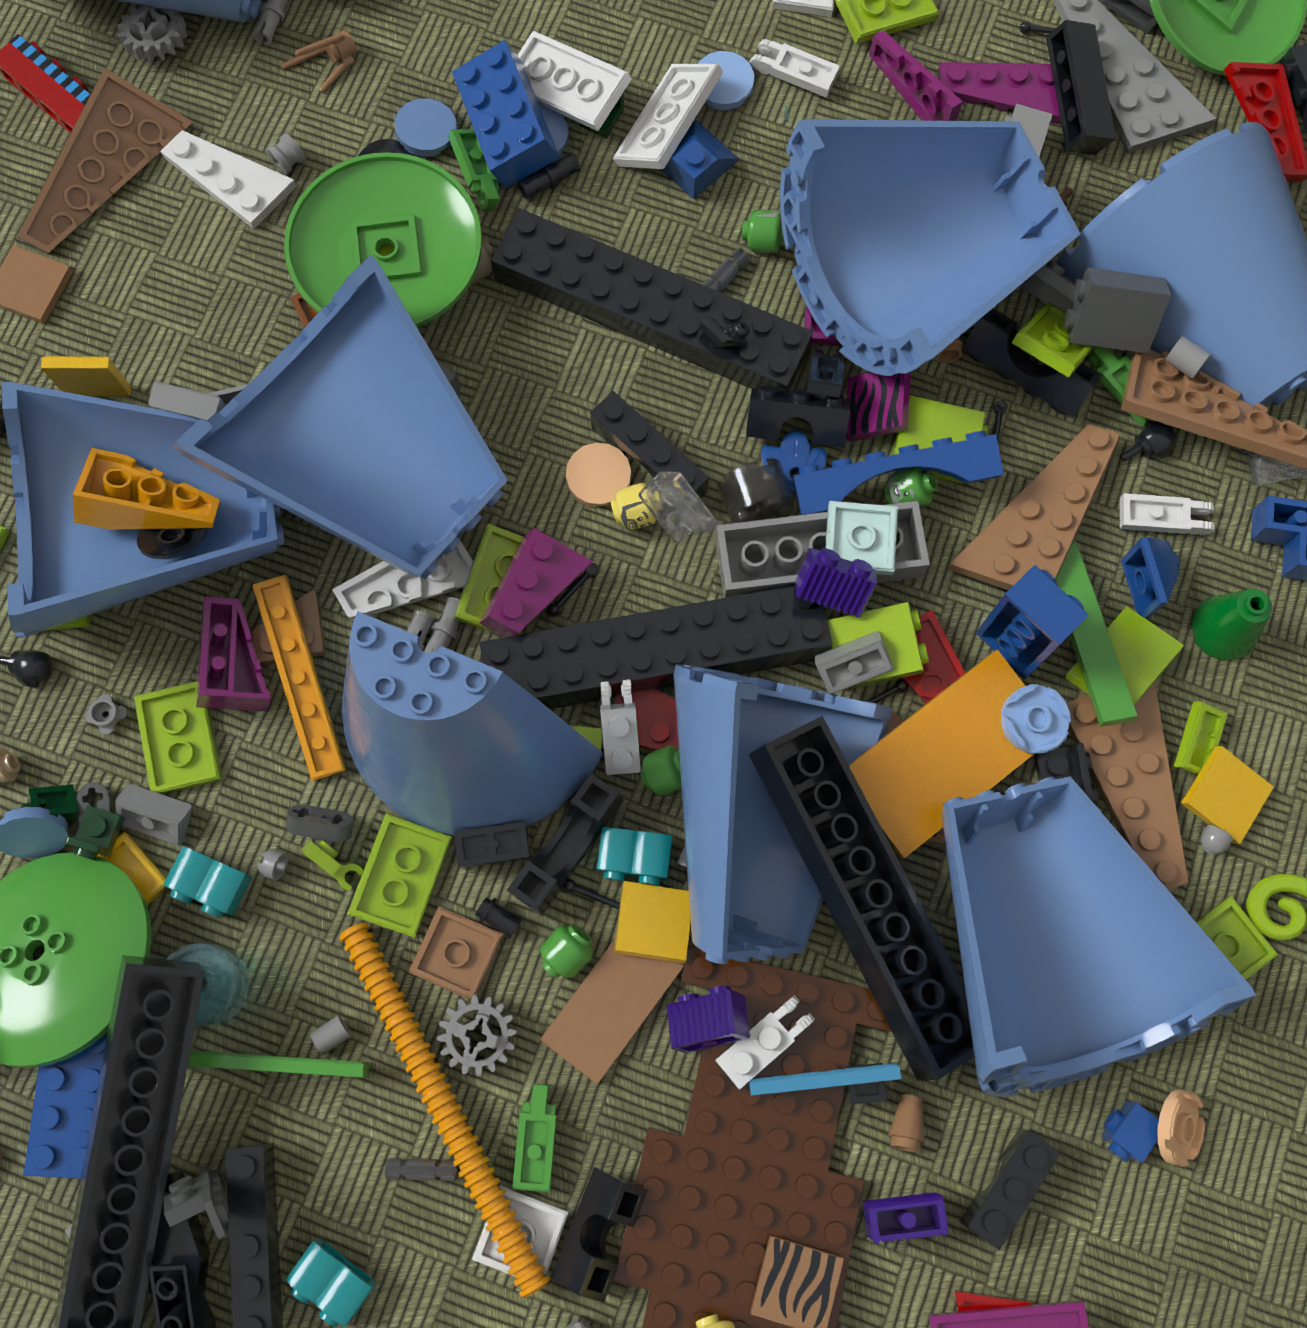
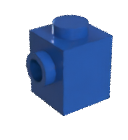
(1131, 1132)

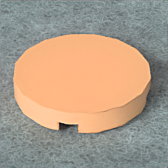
(597, 473)
(1180, 1127)

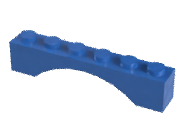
(965, 461)

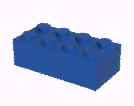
(505, 114)
(1031, 621)
(63, 1114)

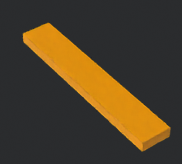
(299, 678)

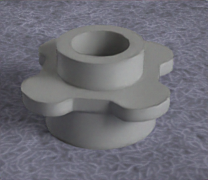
(99, 707)

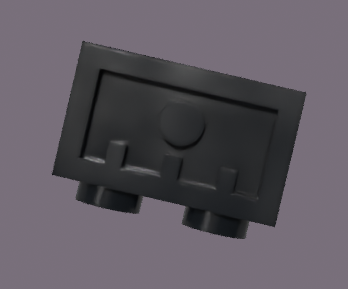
(1067, 762)

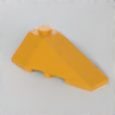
(123, 495)

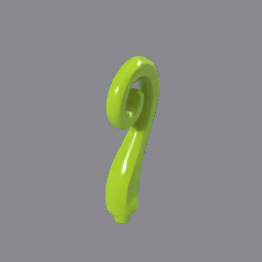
(1263, 891)

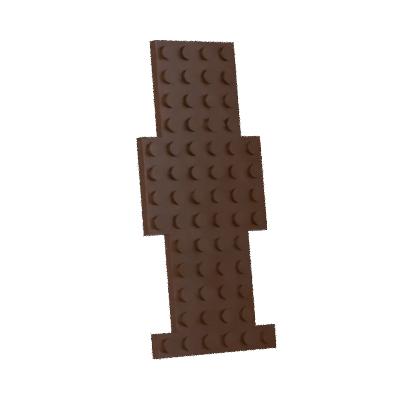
(747, 1159)

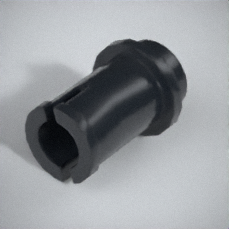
(498, 917)

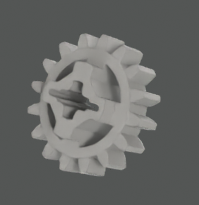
(151, 32)
(461, 1028)

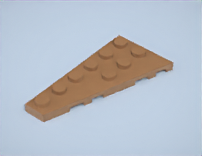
(1043, 517)
(1135, 782)

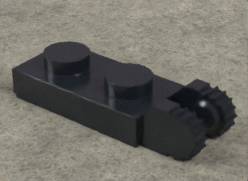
(826, 374)

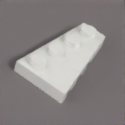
(231, 179)
(388, 587)

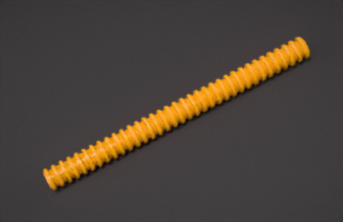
(444, 1109)

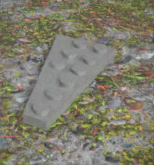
(1142, 94)

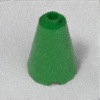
(1231, 623)

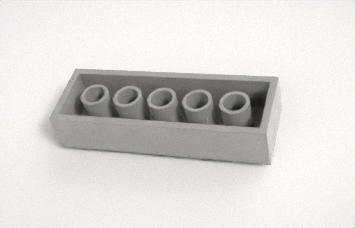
(771, 551)

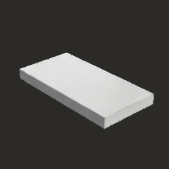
(572, 80)
(667, 115)

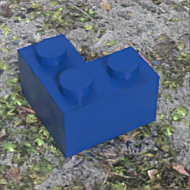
(1283, 523)

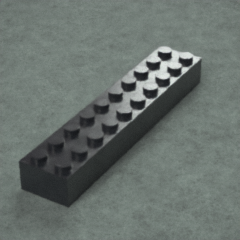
(647, 302)
(720, 634)
(869, 897)
(130, 1144)

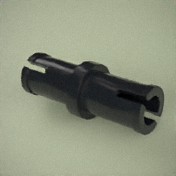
(549, 176)

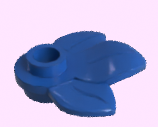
(794, 454)

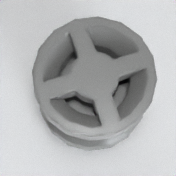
(285, 154)

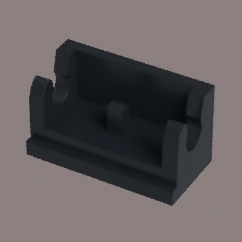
(492, 845)

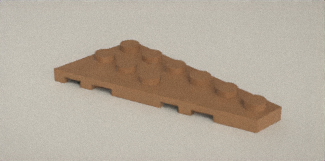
(107, 147)
(1208, 409)

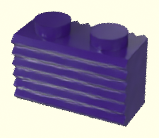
(836, 581)
(707, 1020)
(905, 1217)

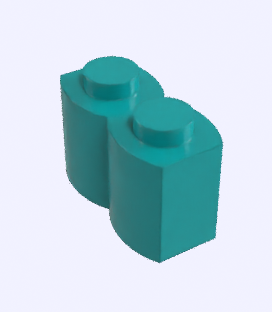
(634, 855)
(207, 882)
(330, 1283)

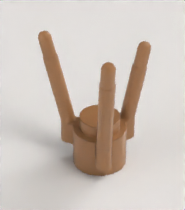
(338, 47)

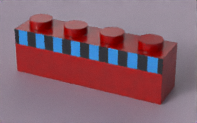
(43, 81)

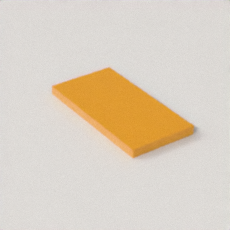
(939, 754)

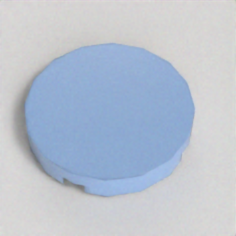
(735, 82)
(1025, 715)

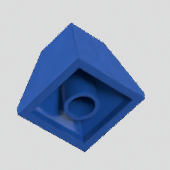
(698, 160)
(1150, 574)

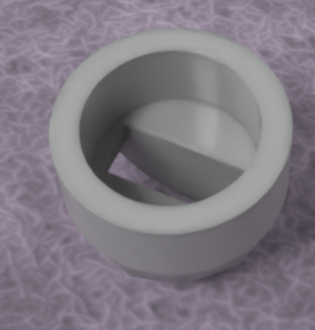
(1215, 840)
(273, 864)

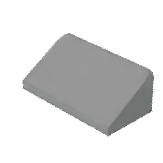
(184, 401)
(853, 662)
(154, 814)

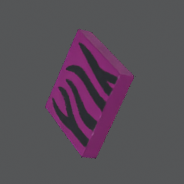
(877, 405)

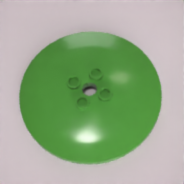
(1230, 30)
(380, 203)
(86, 920)

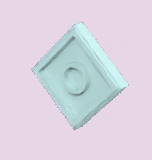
(863, 533)

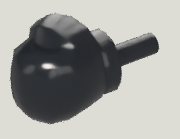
(1155, 440)
(28, 666)

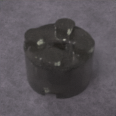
(756, 492)

